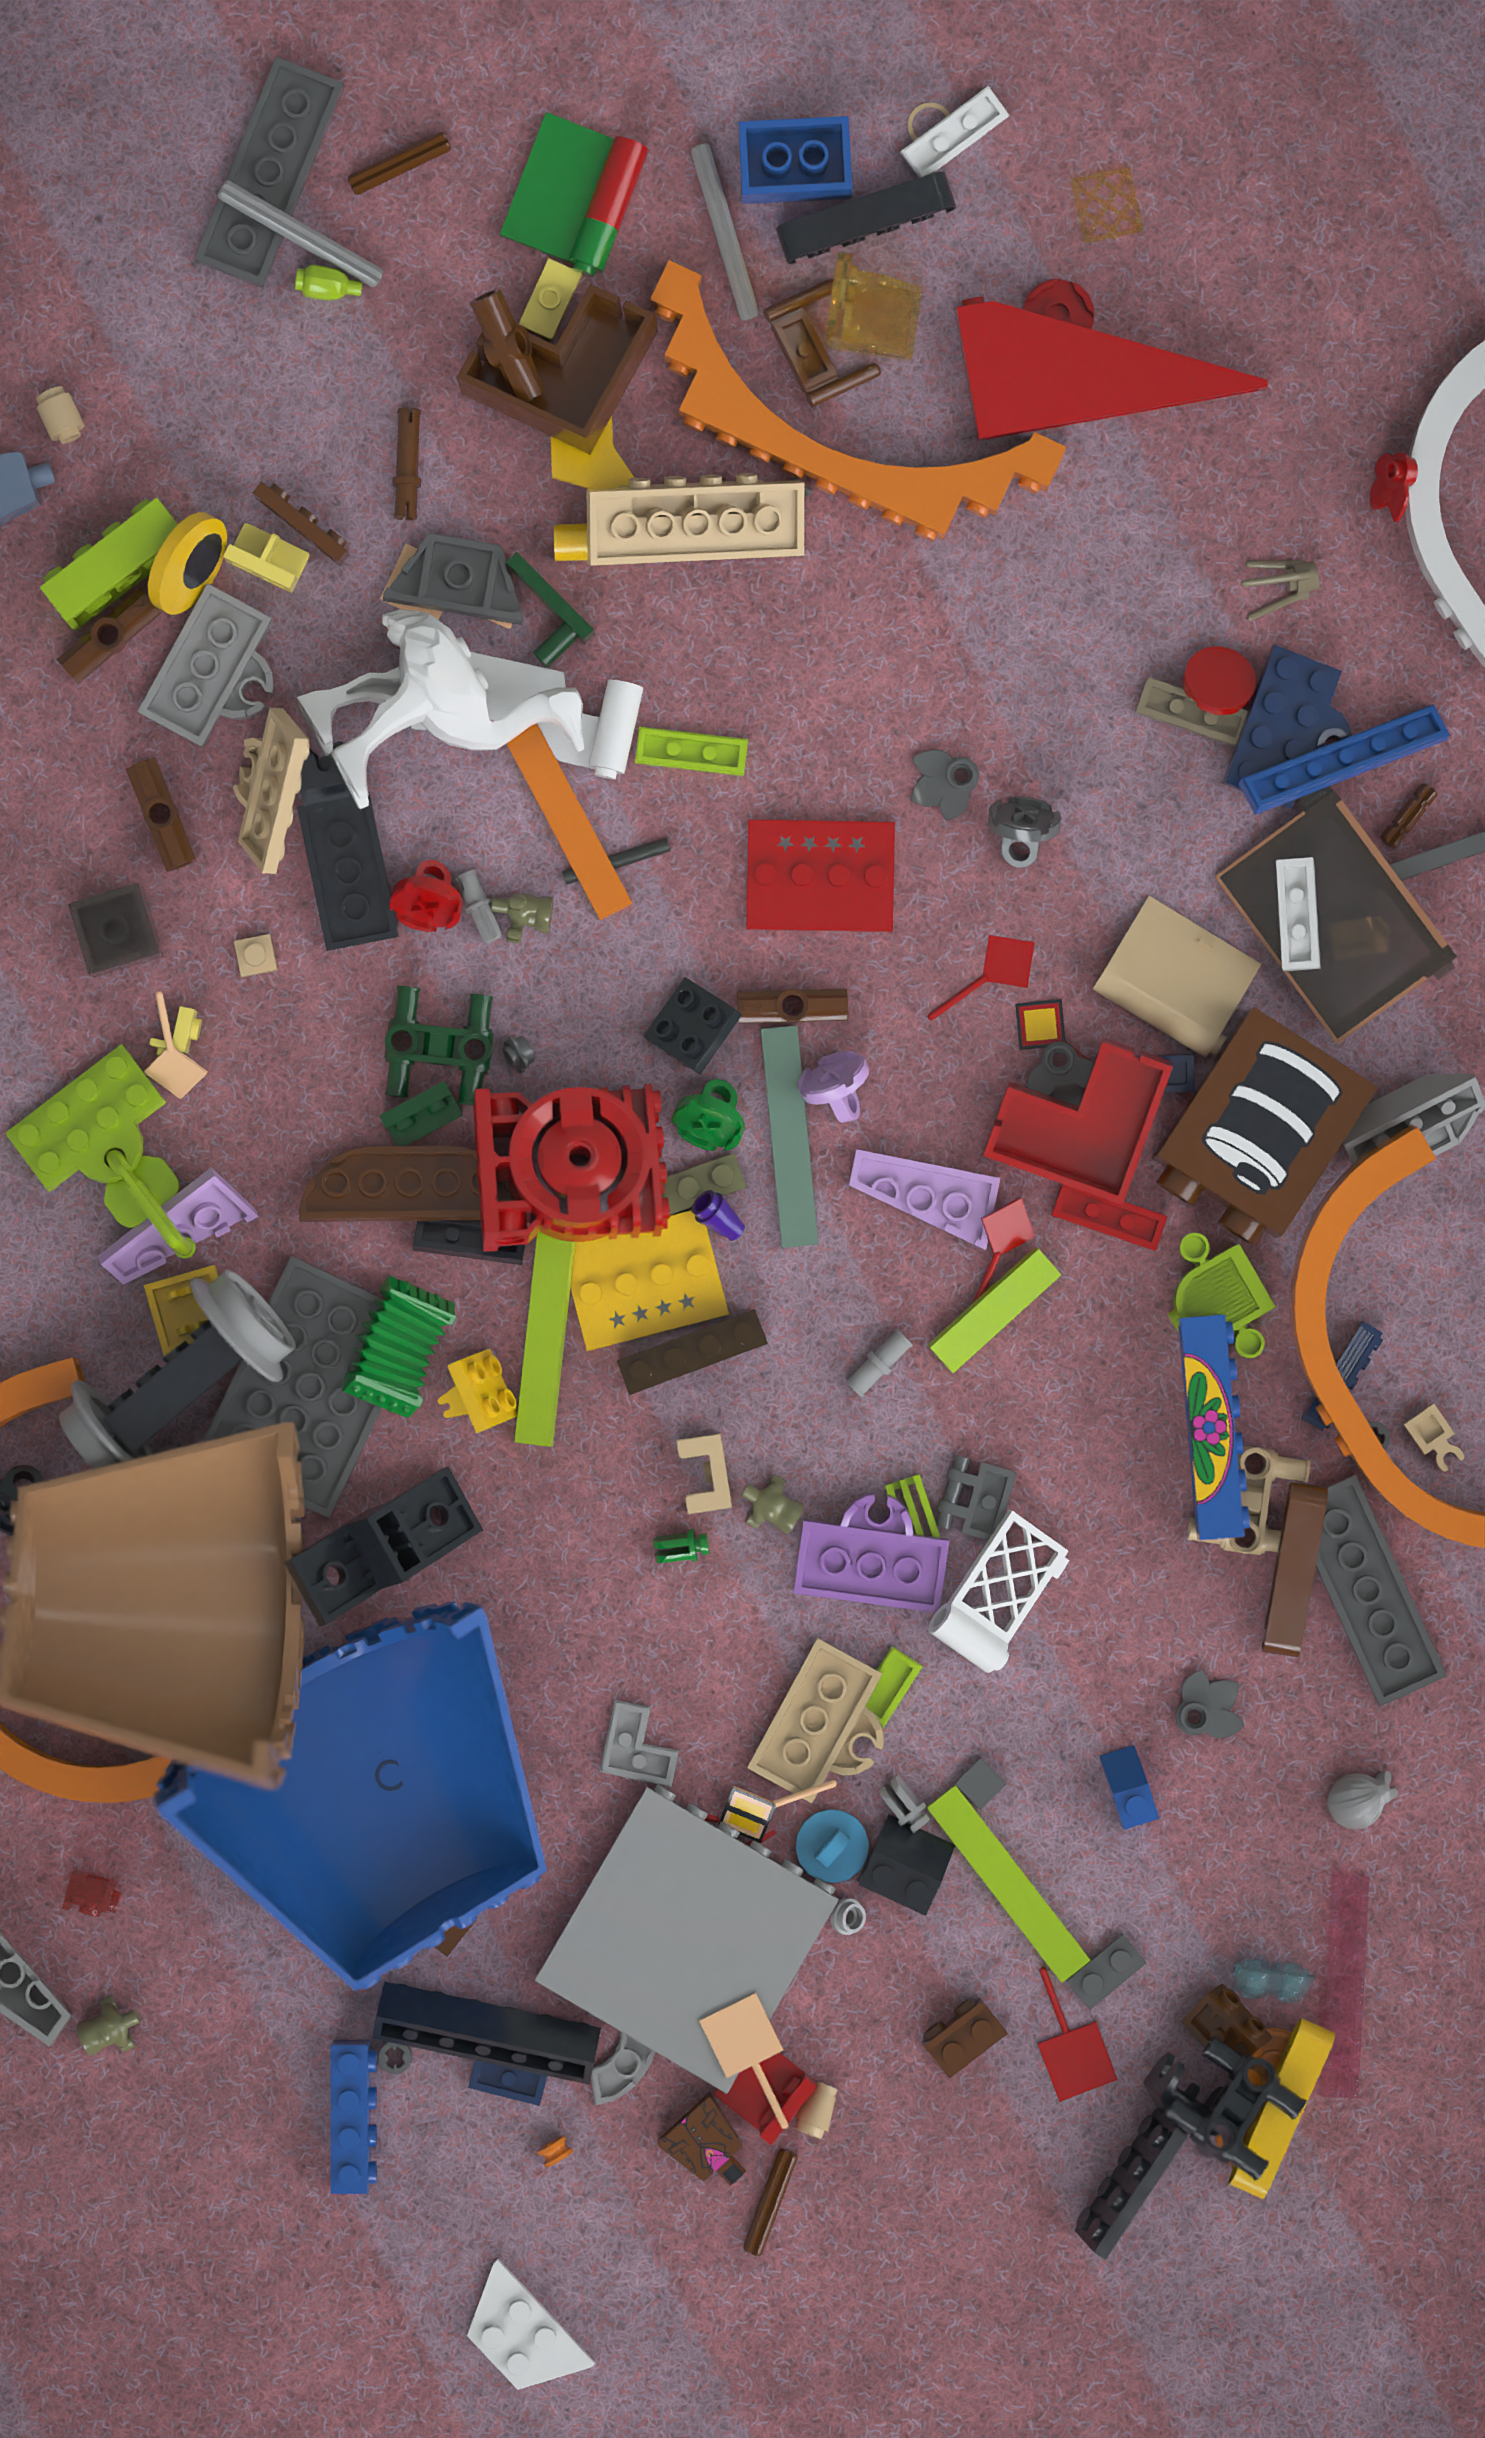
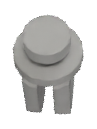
(908, 1798)

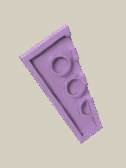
(933, 1193)
(197, 1211)

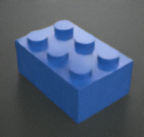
(795, 160)

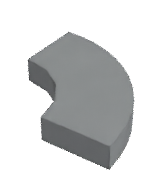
(620, 2070)

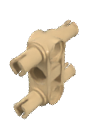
(1257, 1499)

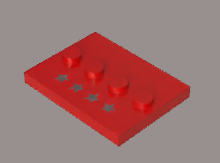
(820, 875)

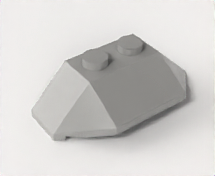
(1435, 1103)

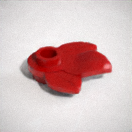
(1391, 489)

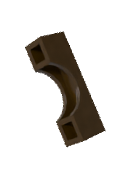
(692, 1352)

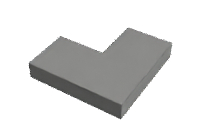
(628, 1755)

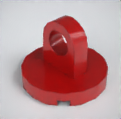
(427, 901)

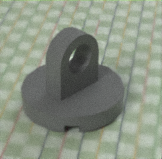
(1024, 821)

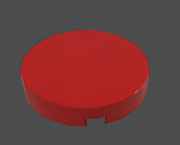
(1060, 298)
(1219, 680)

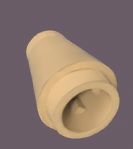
(817, 2111)

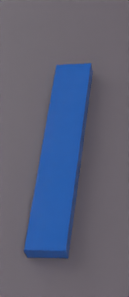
(1344, 759)

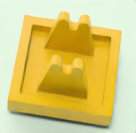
(176, 1308)
(479, 1392)

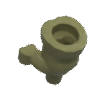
(525, 910)
(772, 1506)
(108, 2028)

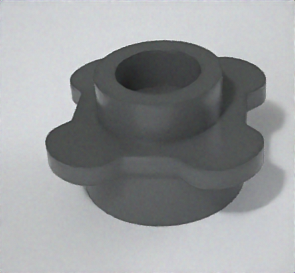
(518, 1053)

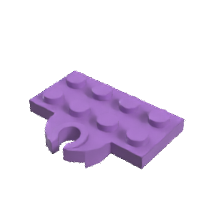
(872, 1559)

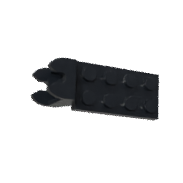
(343, 858)
(1142, 2162)

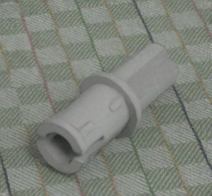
(478, 906)

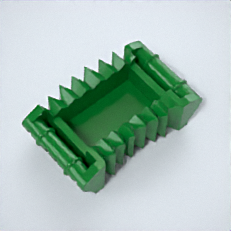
(397, 1346)

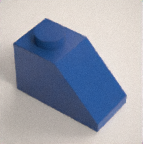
(1129, 1787)

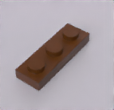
(302, 521)

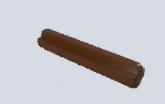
(399, 163)
(770, 2202)

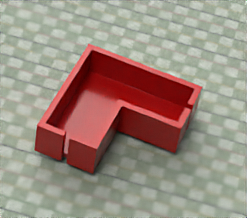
(1090, 1143)

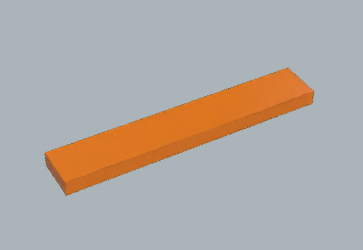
(569, 822)

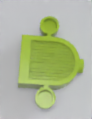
(1221, 1287)

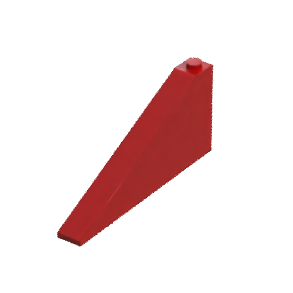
(1051, 373)

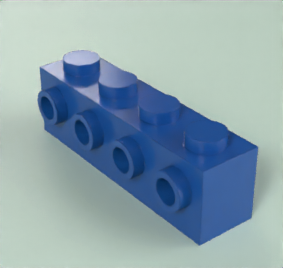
(350, 2117)

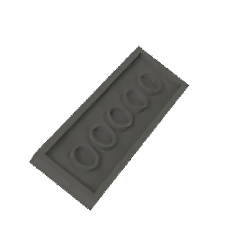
(271, 165)
(1373, 1598)

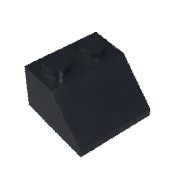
(906, 1865)

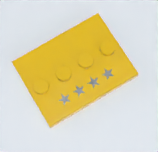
(646, 1283)

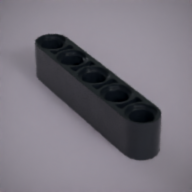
(864, 216)

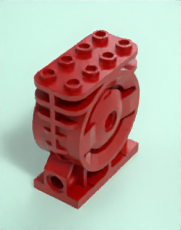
(633, 1205)

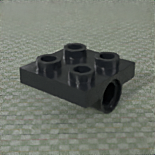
(692, 1025)

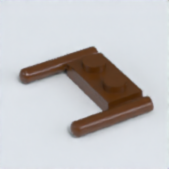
(805, 350)

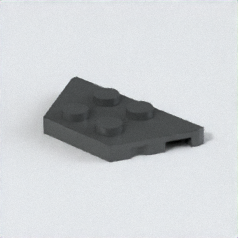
(457, 579)

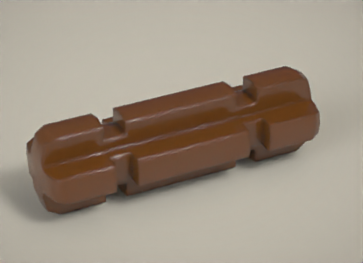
(1409, 815)

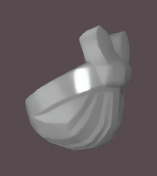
(1359, 1799)

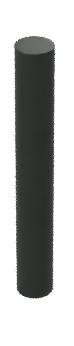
(628, 857)

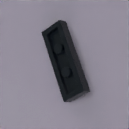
(461, 1239)

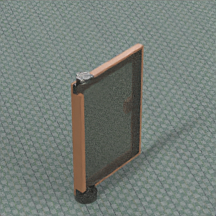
(1369, 925)

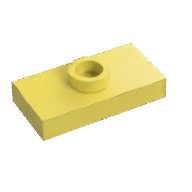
(550, 299)

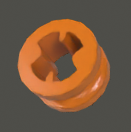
(554, 2151)

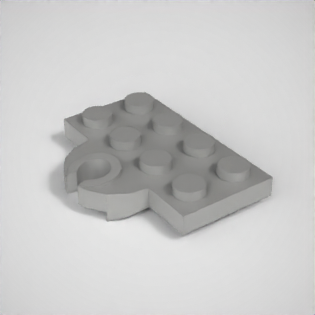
(211, 668)

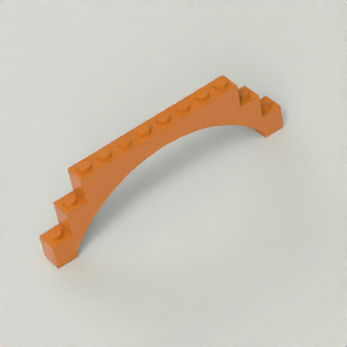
(904, 494)

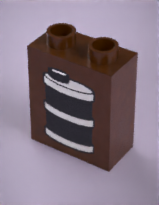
(1261, 1127)

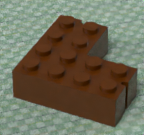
(580, 373)

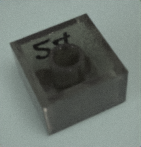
(115, 930)

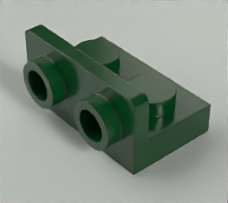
(421, 1115)

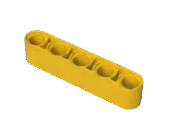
(1271, 2127)

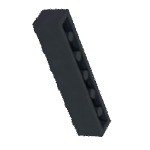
(486, 2032)

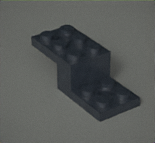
(383, 1546)

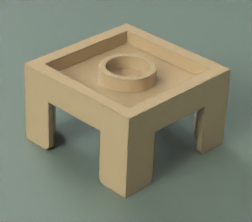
(714, 1473)

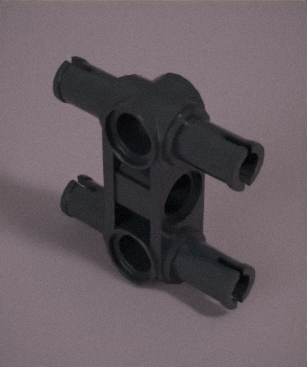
(1235, 2108)

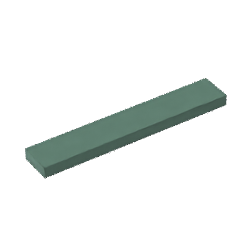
(789, 1137)

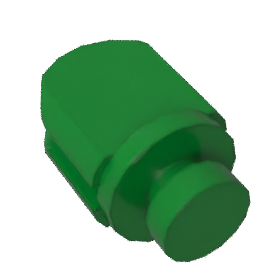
(695, 1545)

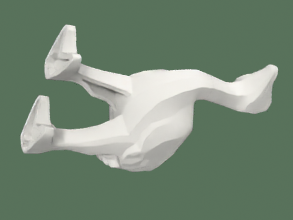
(433, 689)

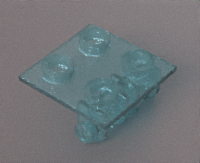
(1287, 1984)

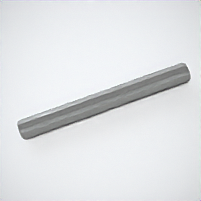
(724, 232)
(300, 233)

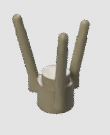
(1298, 577)

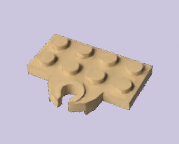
(270, 788)
(821, 1722)

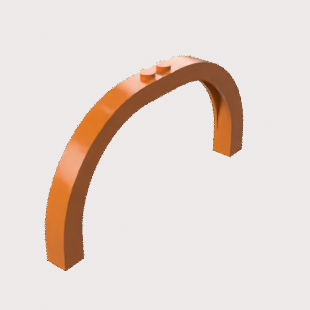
(1309, 1282)
(18, 1758)

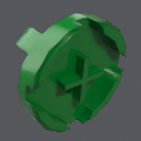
(708, 1120)

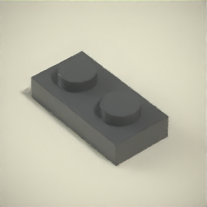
(1106, 1971)

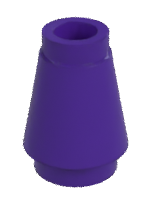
(716, 1213)

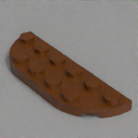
(397, 1186)

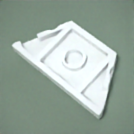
(522, 2334)

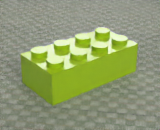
(110, 566)

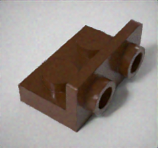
(1225, 2016)
(964, 2036)

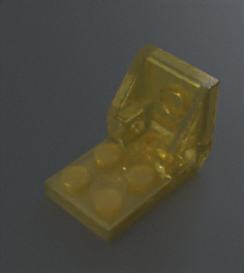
(872, 313)

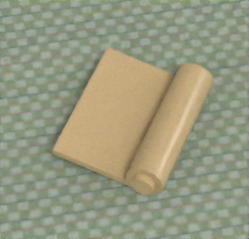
(1177, 977)

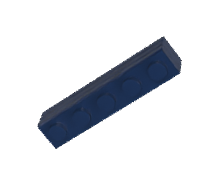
(1351, 1361)

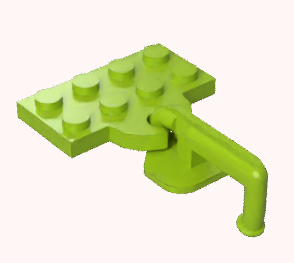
(86, 1131)

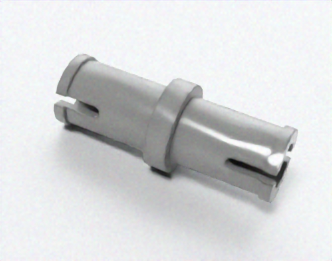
(879, 1362)

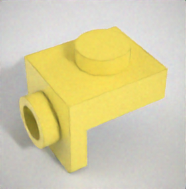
(186, 1029)

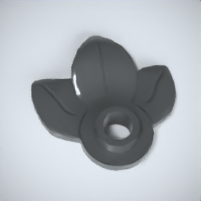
(939, 785)
(1064, 1081)
(1214, 1704)

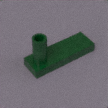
(573, 624)

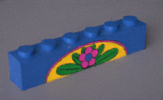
(1211, 1427)

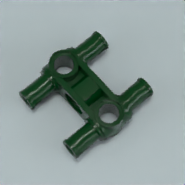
(438, 1044)

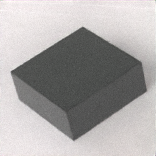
(980, 1783)

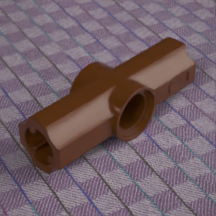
(507, 345)
(90, 653)
(151, 793)
(818, 1006)

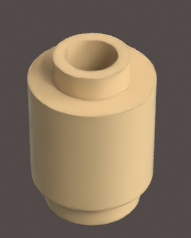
(59, 415)

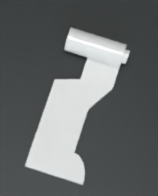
(605, 737)

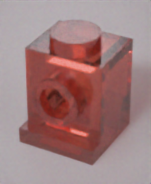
(92, 1894)

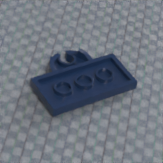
(1286, 715)

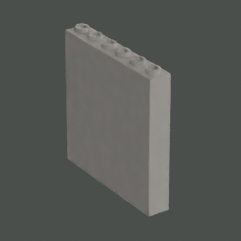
(684, 1929)

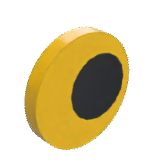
(187, 563)

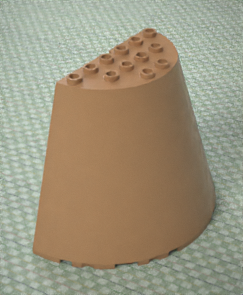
(164, 1603)

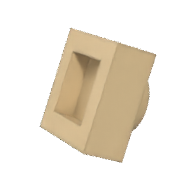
(255, 955)

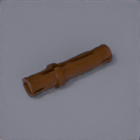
(406, 476)

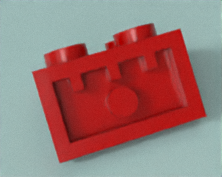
(747, 2098)

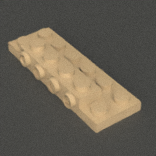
(695, 520)

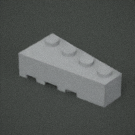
(28, 1998)

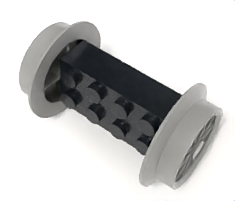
(237, 1329)

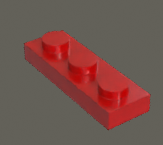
(1110, 1218)

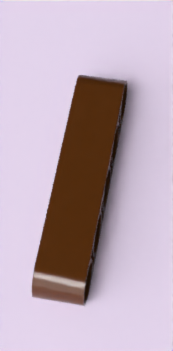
(1295, 1569)

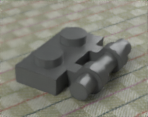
(987, 1502)

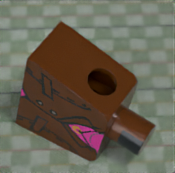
(704, 2142)

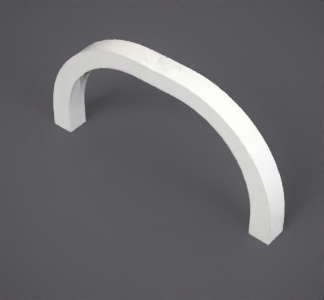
(1423, 515)

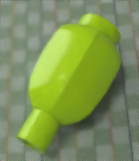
(325, 283)

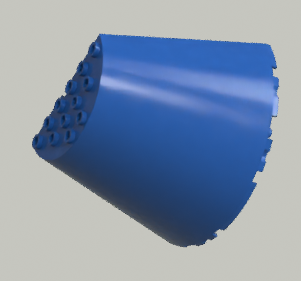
(370, 1868)

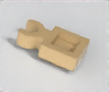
(1430, 1433)

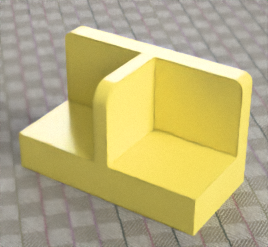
(267, 557)

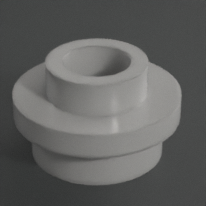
(854, 1920)

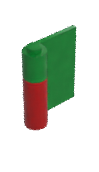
(574, 193)

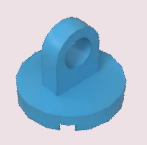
(832, 1845)

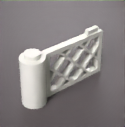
(978, 1636)

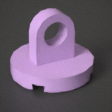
(835, 1083)

